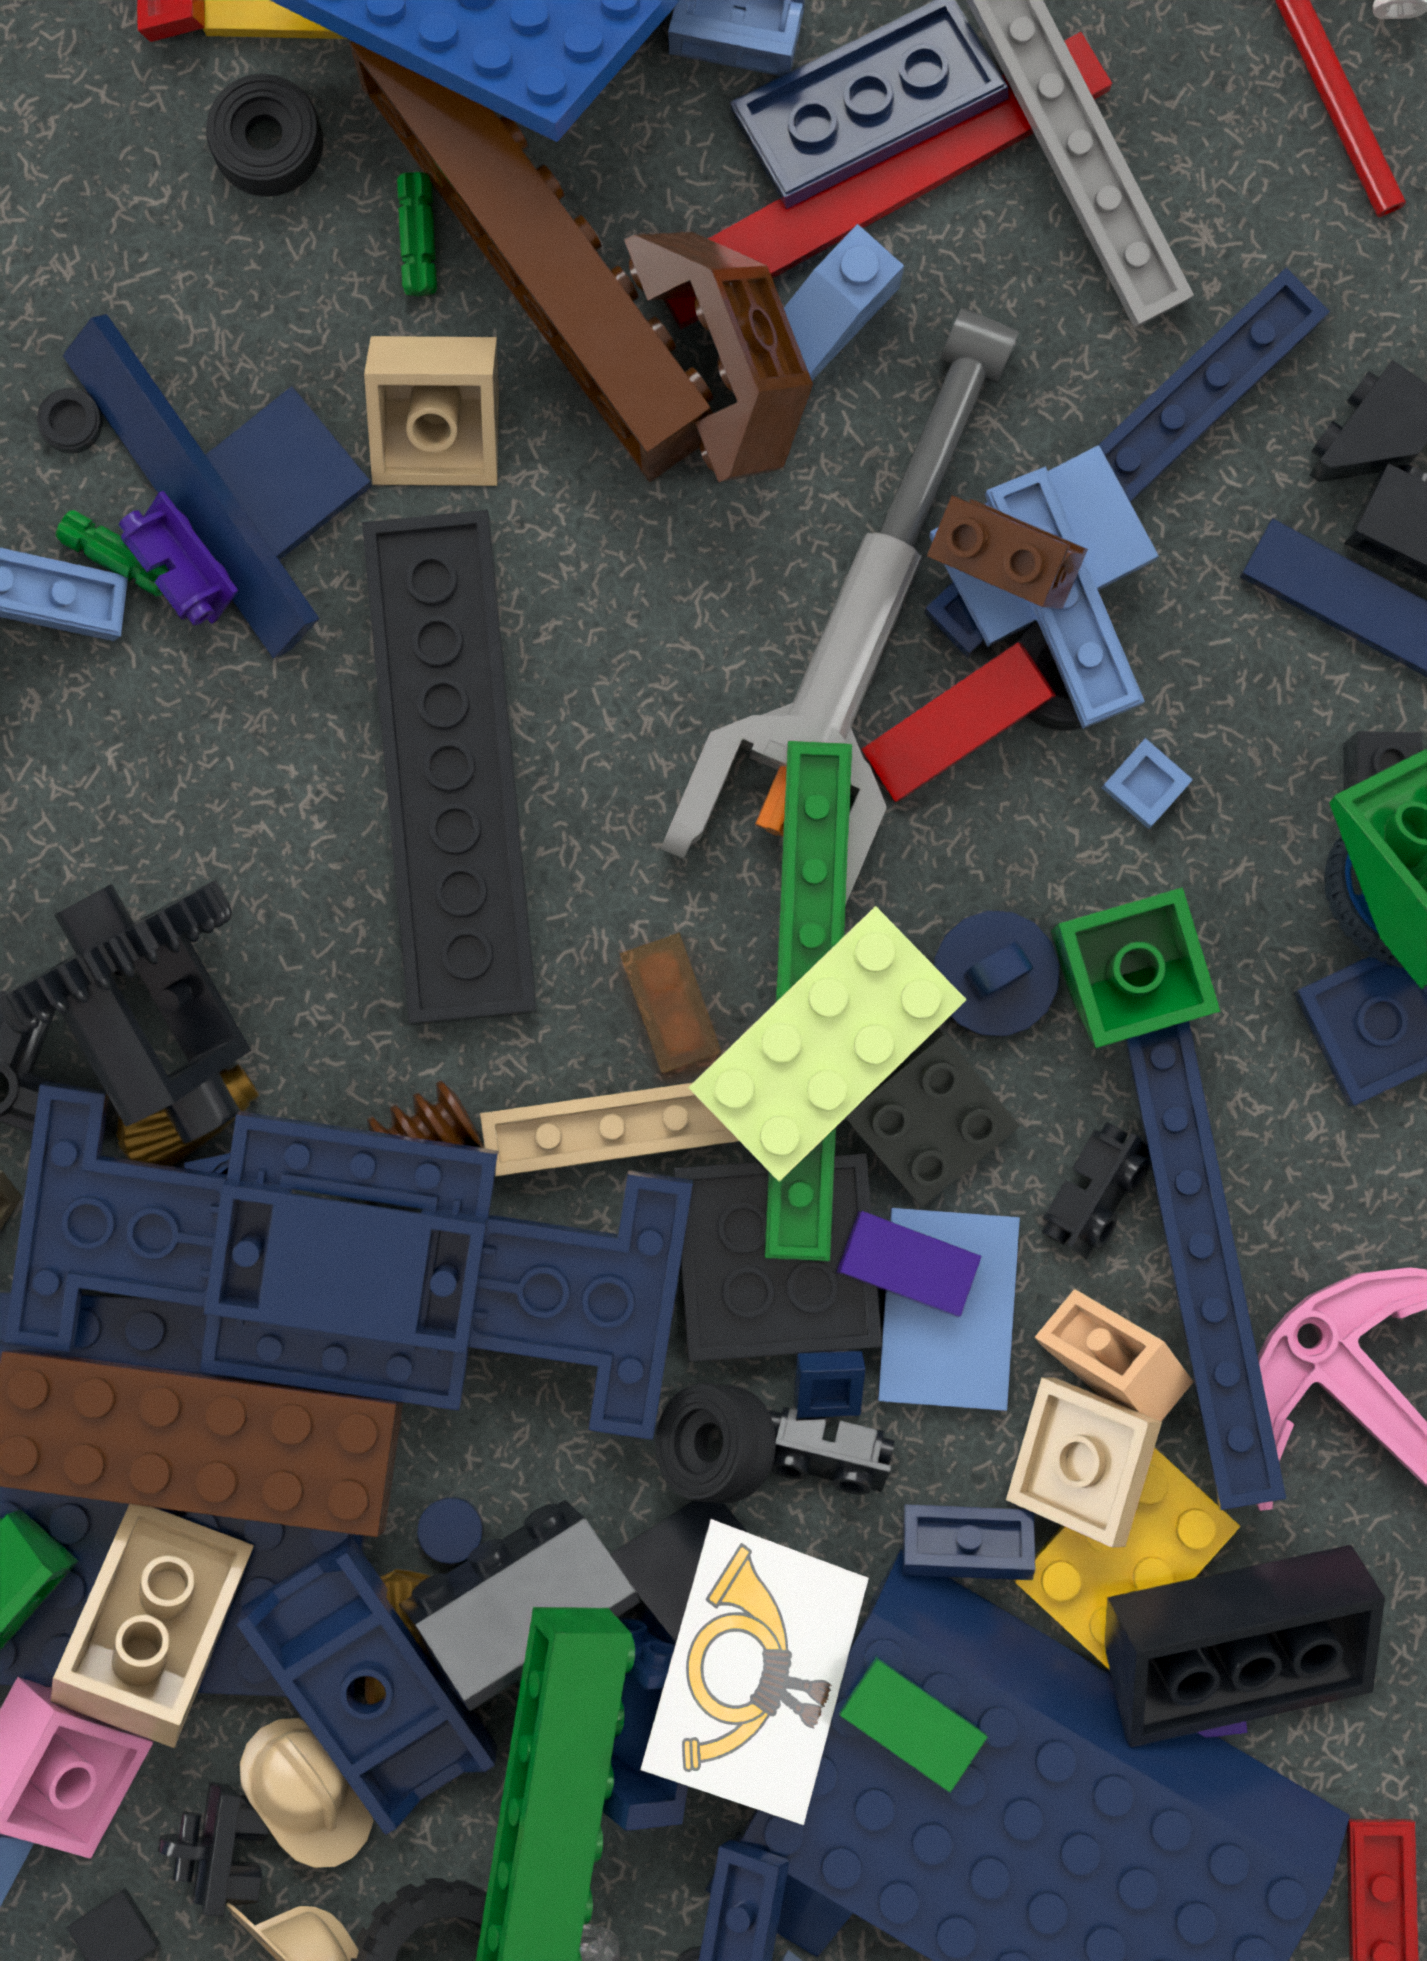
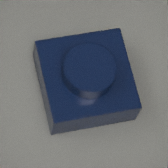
(829, 1384)

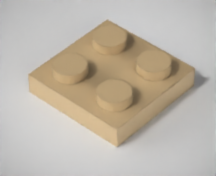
(1083, 1461)

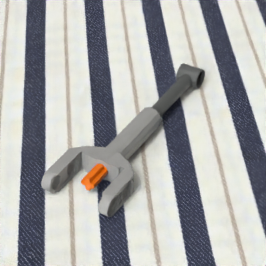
(858, 622)

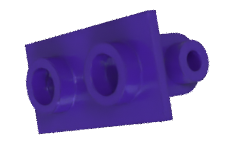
(196, 582)

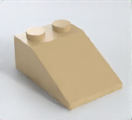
(151, 1624)

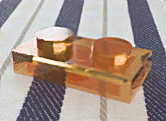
(670, 1003)

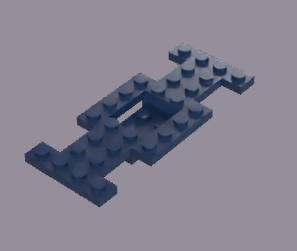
(341, 1287)

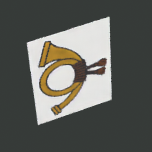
(755, 1673)

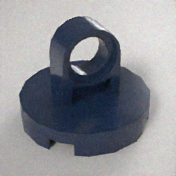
(1002, 971)

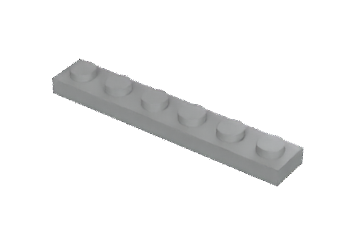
(1083, 156)

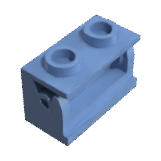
(738, 33)

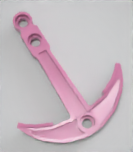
(1341, 1367)

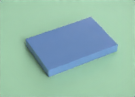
(1101, 523)
(950, 1358)

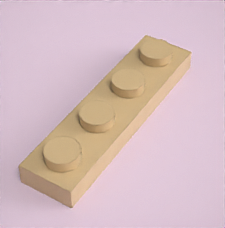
(601, 1129)

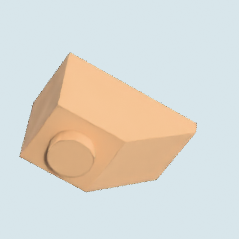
(1115, 1356)

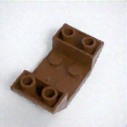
(753, 341)

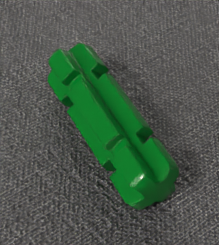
(416, 234)
(106, 549)

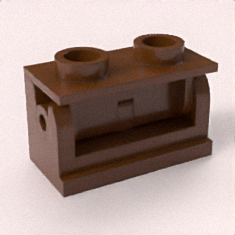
(1007, 552)

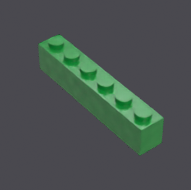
(556, 1785)

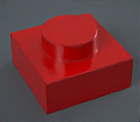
(169, 17)

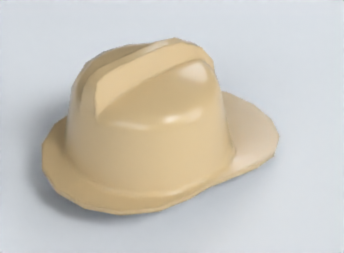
(303, 1795)
(301, 1935)

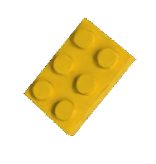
(1168, 1543)

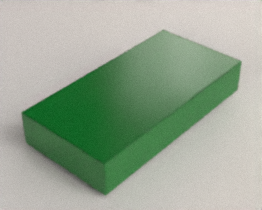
(913, 1724)

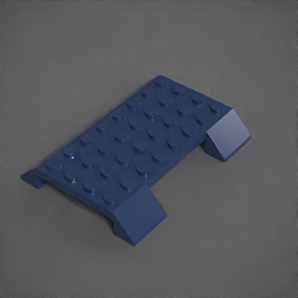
(1057, 1825)

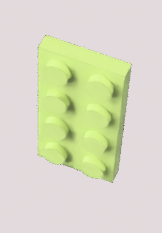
(827, 1043)

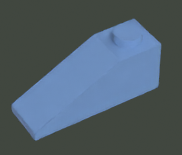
(841, 297)

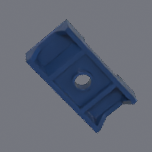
(337, 1626)

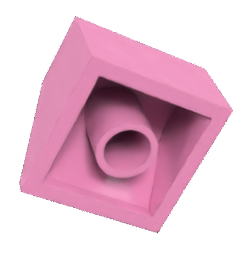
(61, 1771)

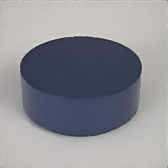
(450, 1529)

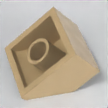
(433, 410)

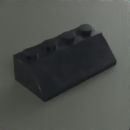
(1243, 1644)

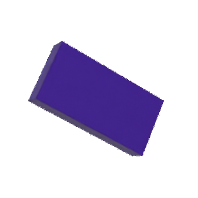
(909, 1264)

